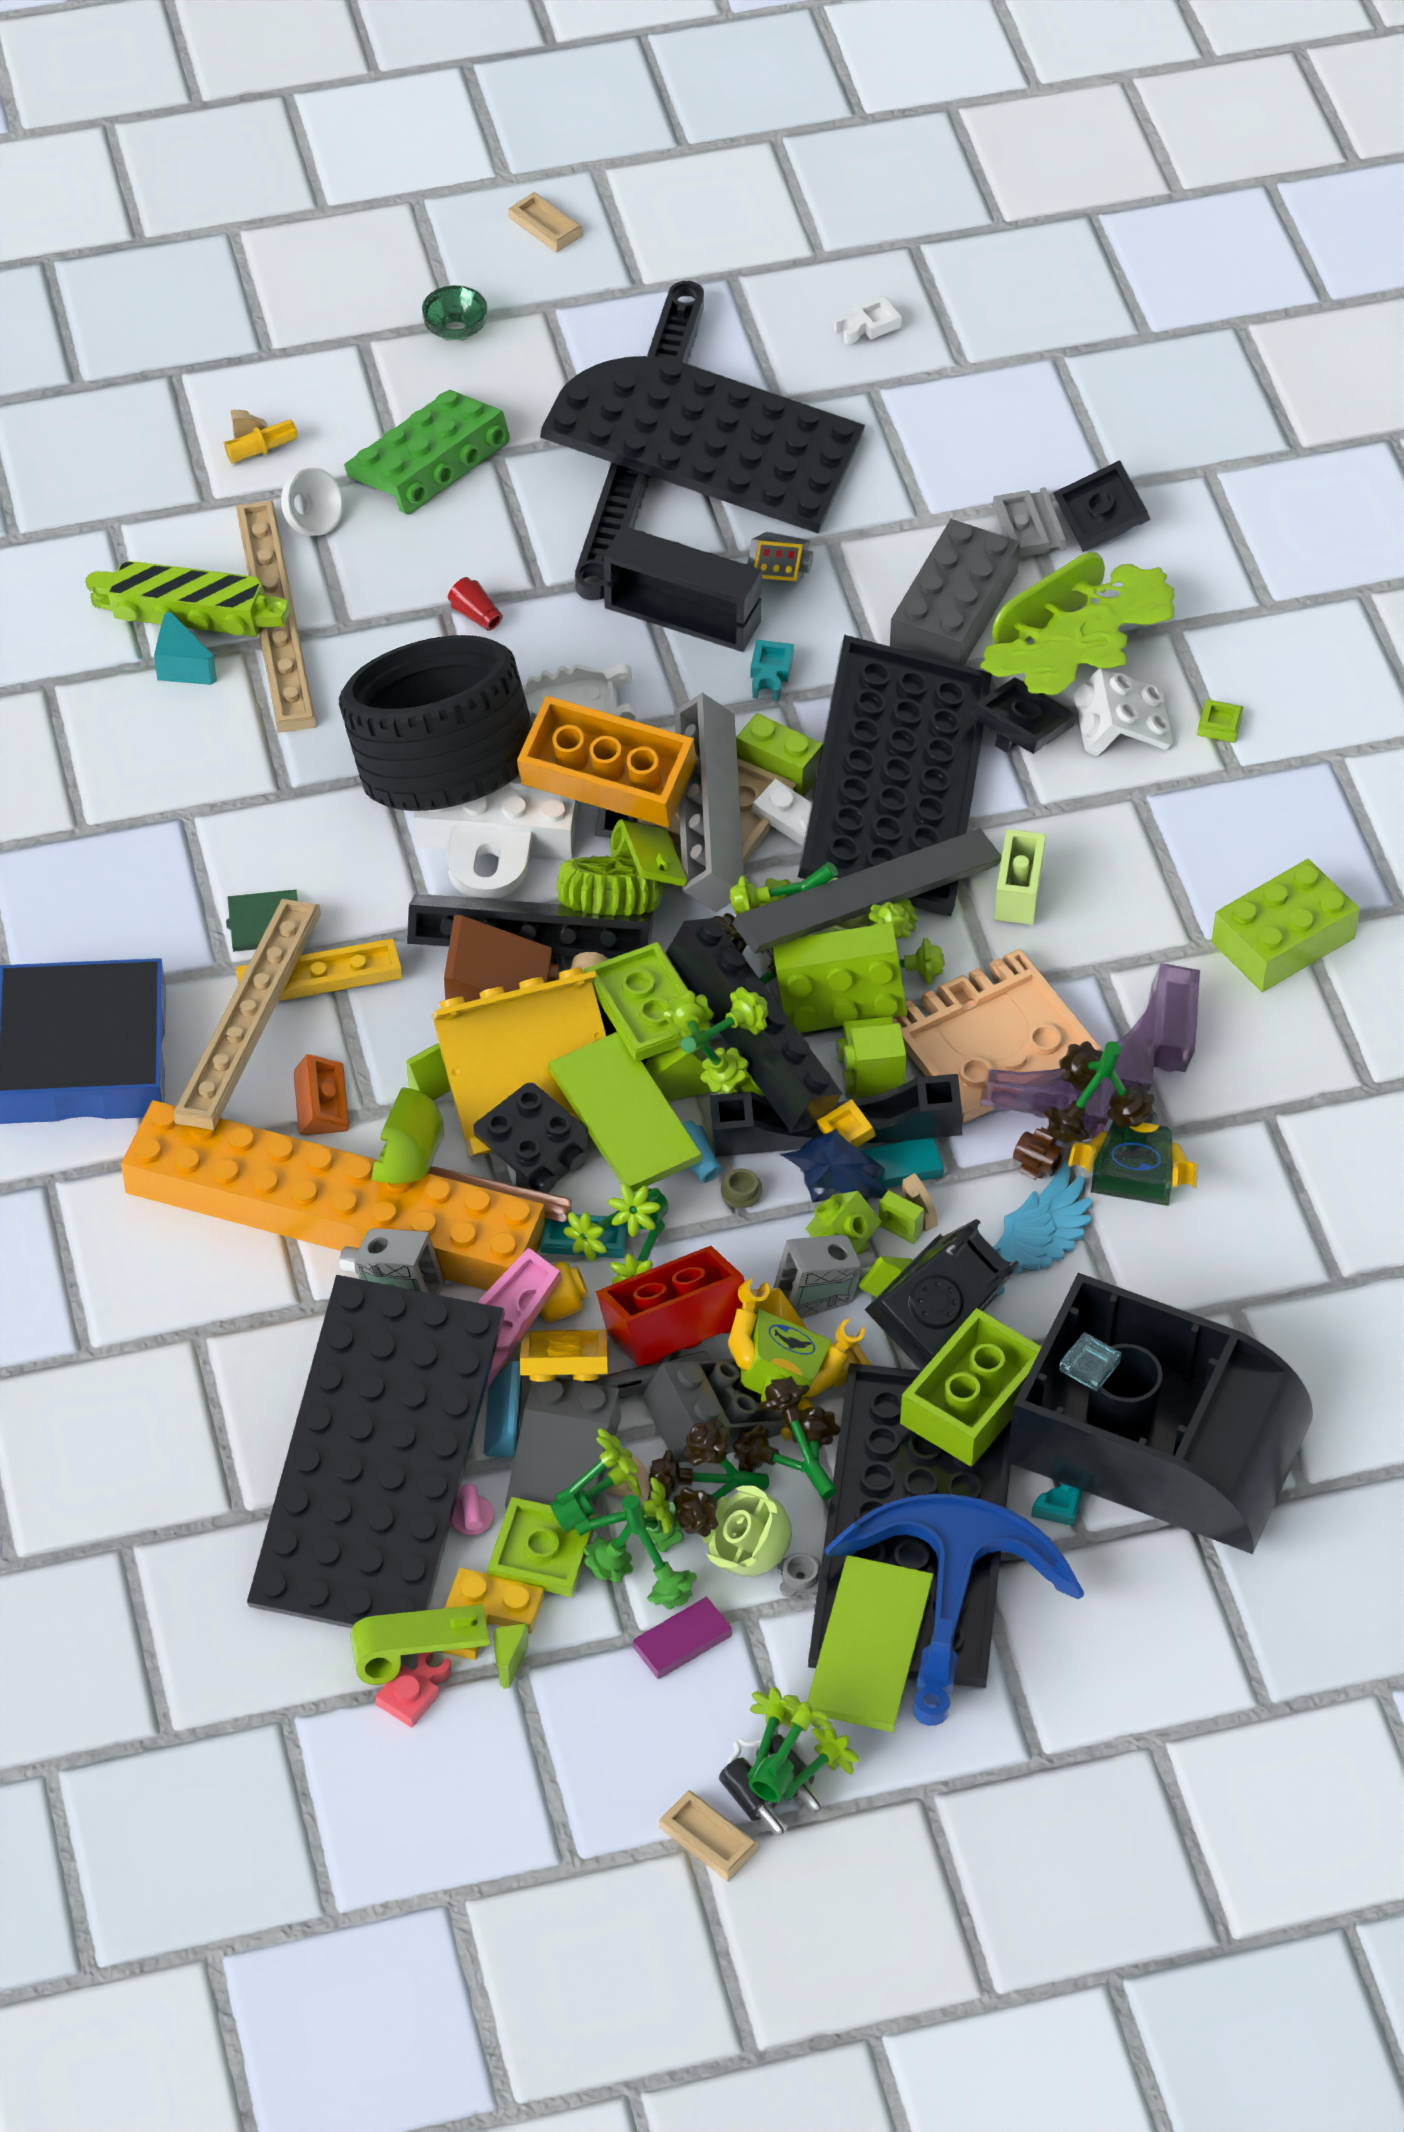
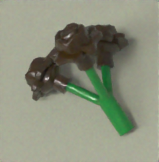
(1085, 1070)
(809, 1429)
(696, 1509)

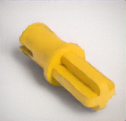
(260, 441)

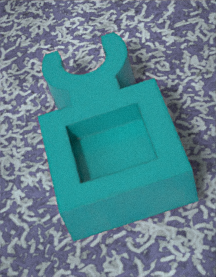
(770, 666)

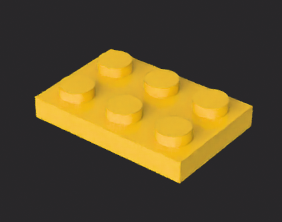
(564, 1353)

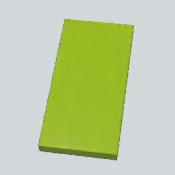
(624, 1112)
(870, 1643)

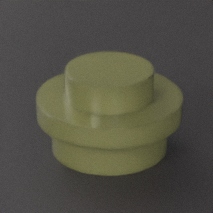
(741, 1188)

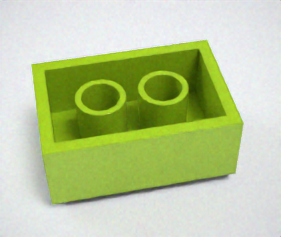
(1285, 925)
(840, 977)
(969, 1387)

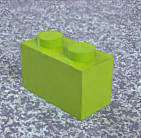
(780, 751)

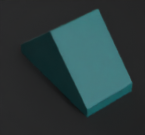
(181, 655)

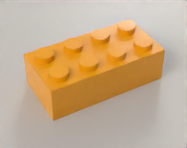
(607, 761)

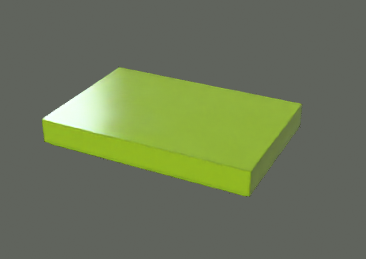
(634, 996)

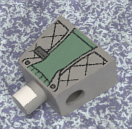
(395, 1258)
(820, 1273)

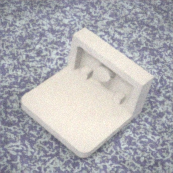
(1119, 704)

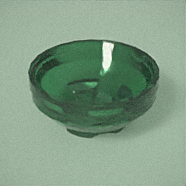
(454, 305)

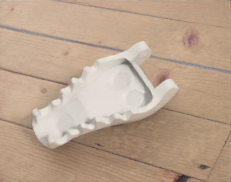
(582, 686)

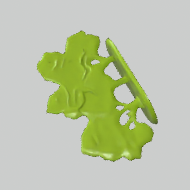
(1077, 636)

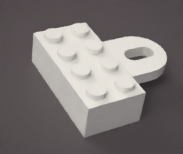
(507, 823)

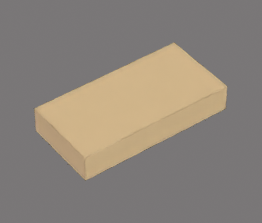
(545, 222)
(708, 1835)

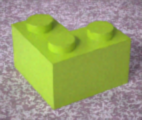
(872, 1056)

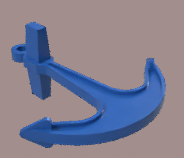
(960, 1533)

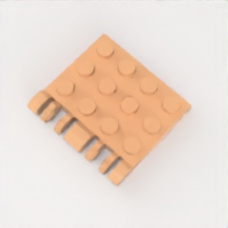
(990, 1026)

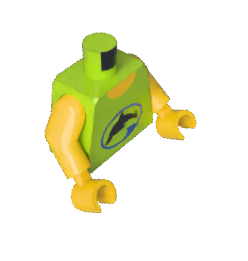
(775, 1348)

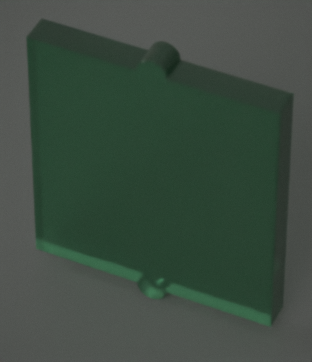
(251, 916)

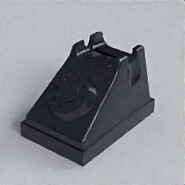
(940, 1292)

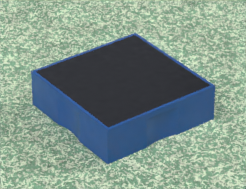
(81, 1039)

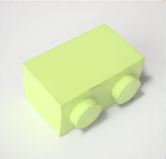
(1019, 876)

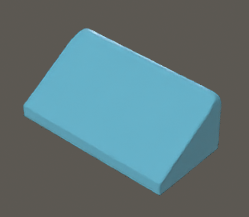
(503, 1413)

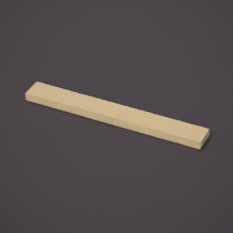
(279, 644)
(247, 1015)

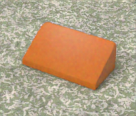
(320, 1096)

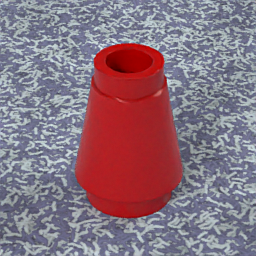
(474, 603)

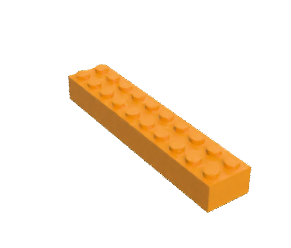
(324, 1194)

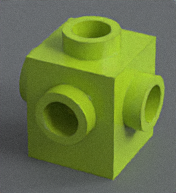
(845, 1215)

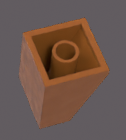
(492, 958)

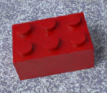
(672, 1305)

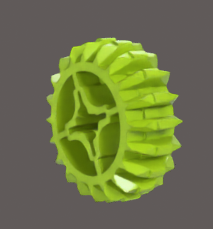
(607, 886)

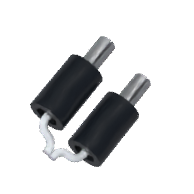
(737, 1784)

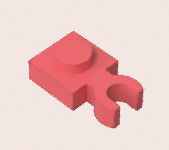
(413, 1690)

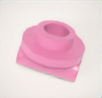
(472, 1512)

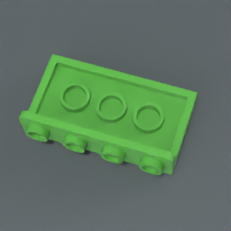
(431, 449)

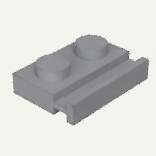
(1029, 520)

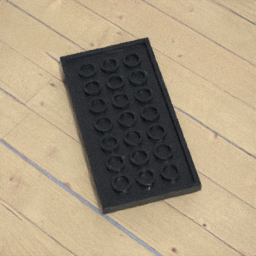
(894, 762)
(376, 1454)
(889, 1462)

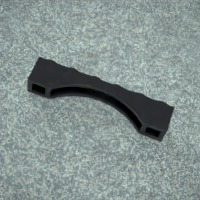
(909, 1112)

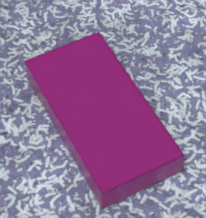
(682, 1637)

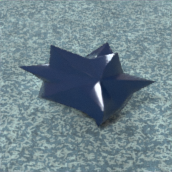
(837, 1167)

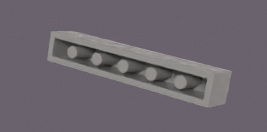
(710, 804)

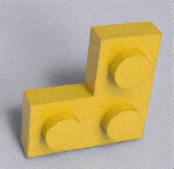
(503, 1602)

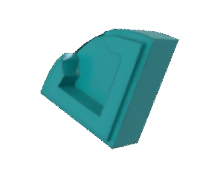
(1058, 1505)

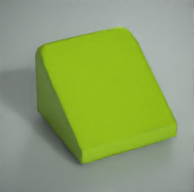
(428, 1073)
(882, 1274)
(509, 1651)

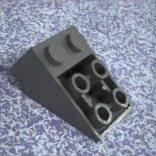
(704, 1393)

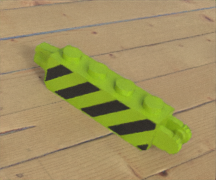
(193, 596)

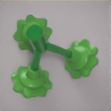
(612, 1562)

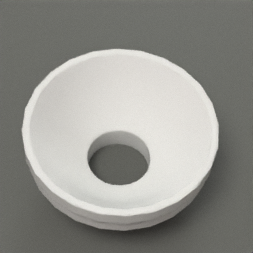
(322, 499)

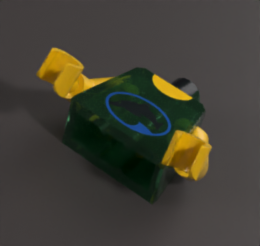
(1135, 1162)

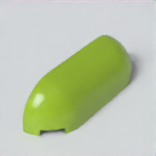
(411, 1138)

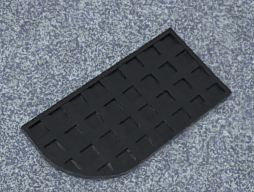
(708, 435)

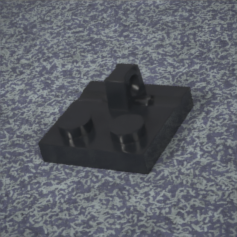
(1101, 506)
(1022, 717)

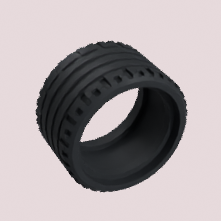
(436, 722)

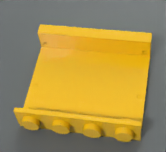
(510, 1039)

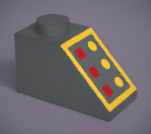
(780, 556)

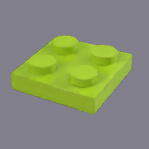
(537, 1549)

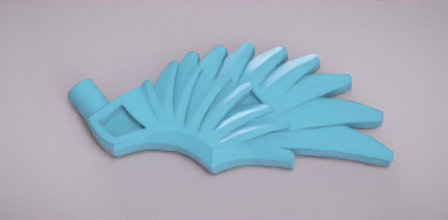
(1045, 1224)

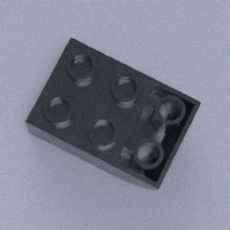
(1183, 1428)

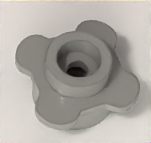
(799, 1564)

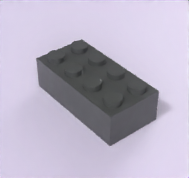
(955, 593)

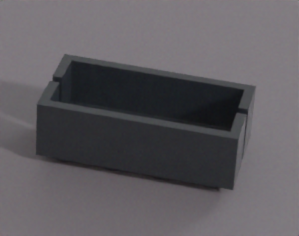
(682, 588)

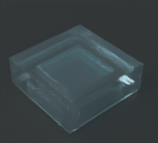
(1090, 1361)

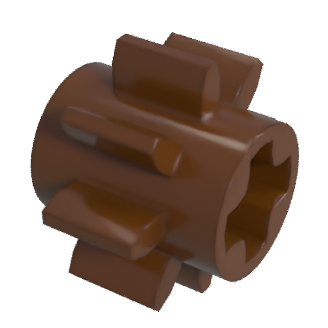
(1038, 1154)

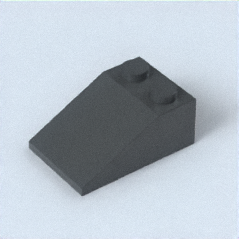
(560, 1437)

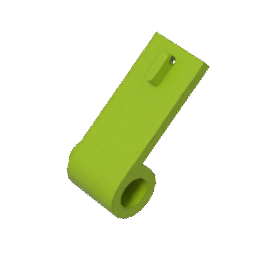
(650, 850)
(383, 1638)

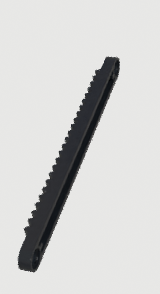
(623, 486)

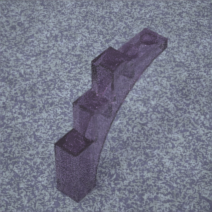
(1159, 1039)

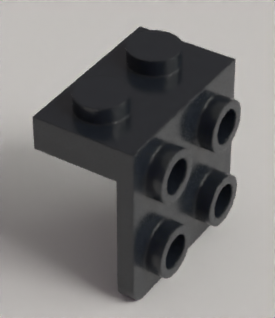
(534, 1137)

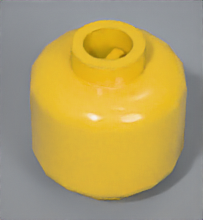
(568, 1295)

